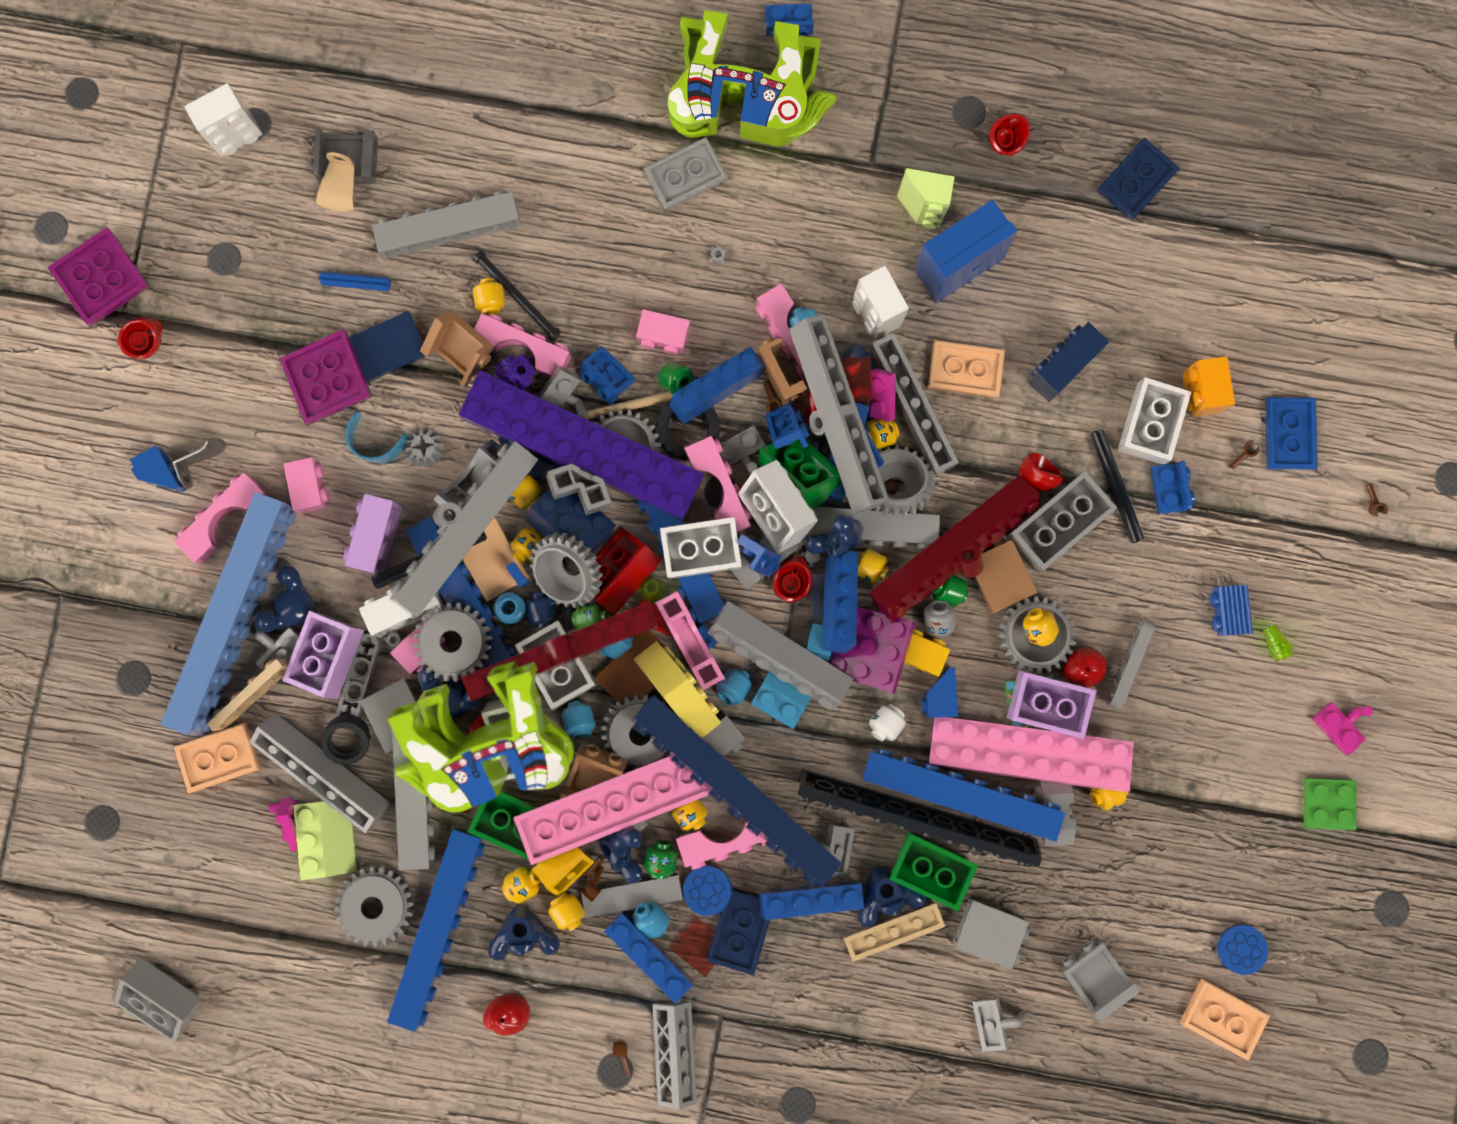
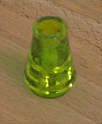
(657, 594)
(1277, 643)

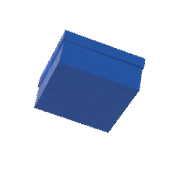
(965, 250)

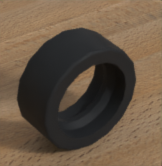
(340, 756)

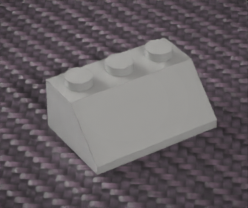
(157, 999)

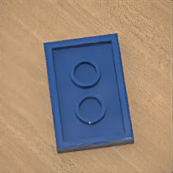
(1291, 433)

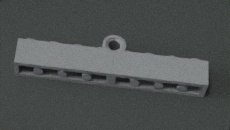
(838, 414)
(464, 528)

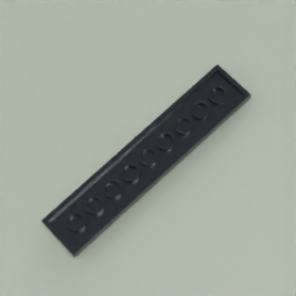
(919, 817)

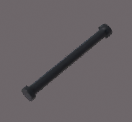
(480, 258)

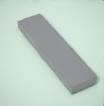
(631, 895)

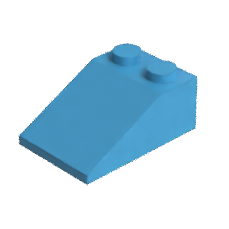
(780, 700)

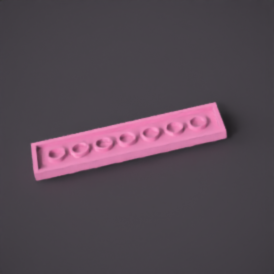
(1031, 754)
(606, 808)

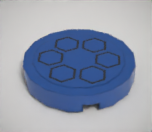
(707, 890)
(1242, 949)

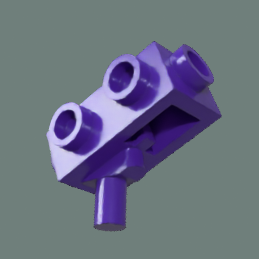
(516, 371)

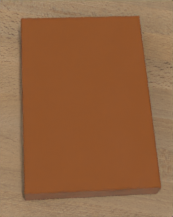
(624, 675)

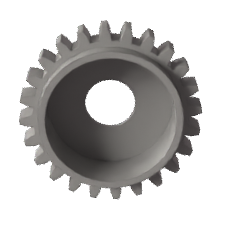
(632, 428)
(915, 476)
(553, 577)
(473, 641)
(1038, 656)
(618, 733)
(394, 901)

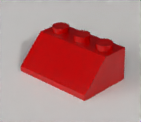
(624, 567)

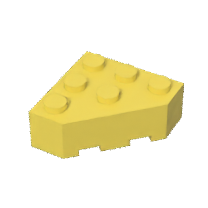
(678, 688)

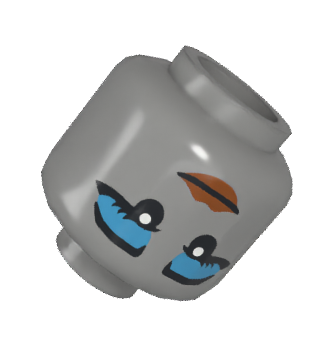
(939, 618)

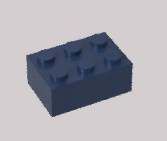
(1067, 360)
(568, 517)

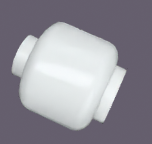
(887, 723)

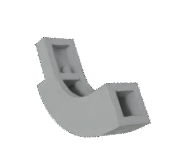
(473, 473)

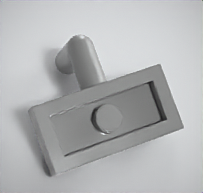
(559, 390)
(741, 447)
(280, 648)
(839, 844)
(992, 1024)

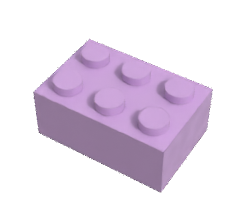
(373, 534)
(323, 655)
(1051, 704)

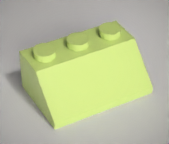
(926, 196)
(323, 841)

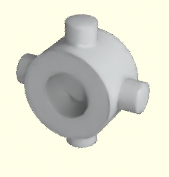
(718, 255)
(811, 558)
(393, 639)

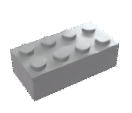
(1061, 522)

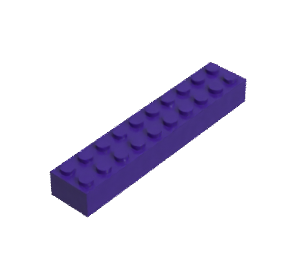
(577, 441)

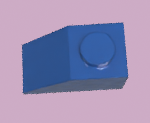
(156, 469)
(941, 697)

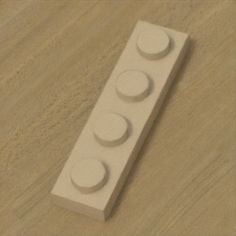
(248, 696)
(894, 931)

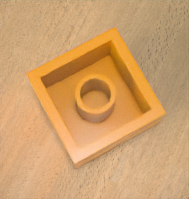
(1209, 386)

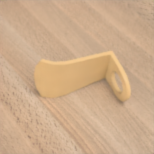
(337, 184)

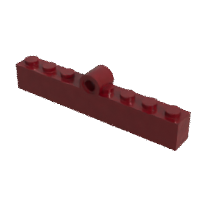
(956, 549)
(570, 647)

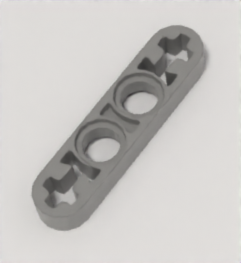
(1131, 664)
(354, 678)

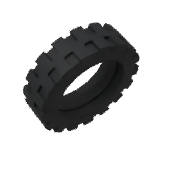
(664, 438)

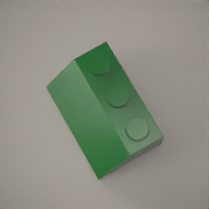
(805, 468)
(497, 824)
(932, 871)

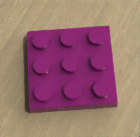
(98, 277)
(325, 377)
(878, 651)

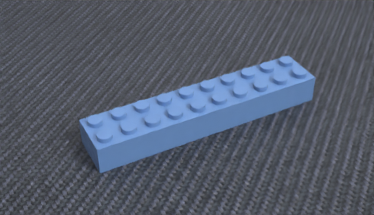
(229, 615)

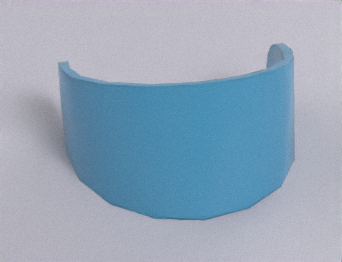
(377, 460)

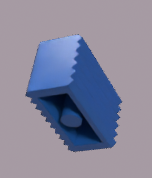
(1231, 610)

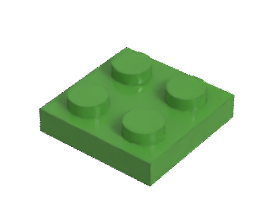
(1330, 804)

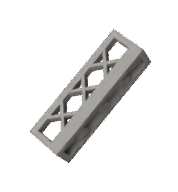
(678, 1055)

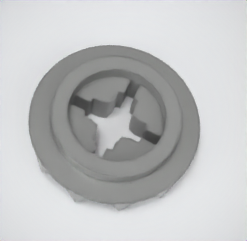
(432, 453)

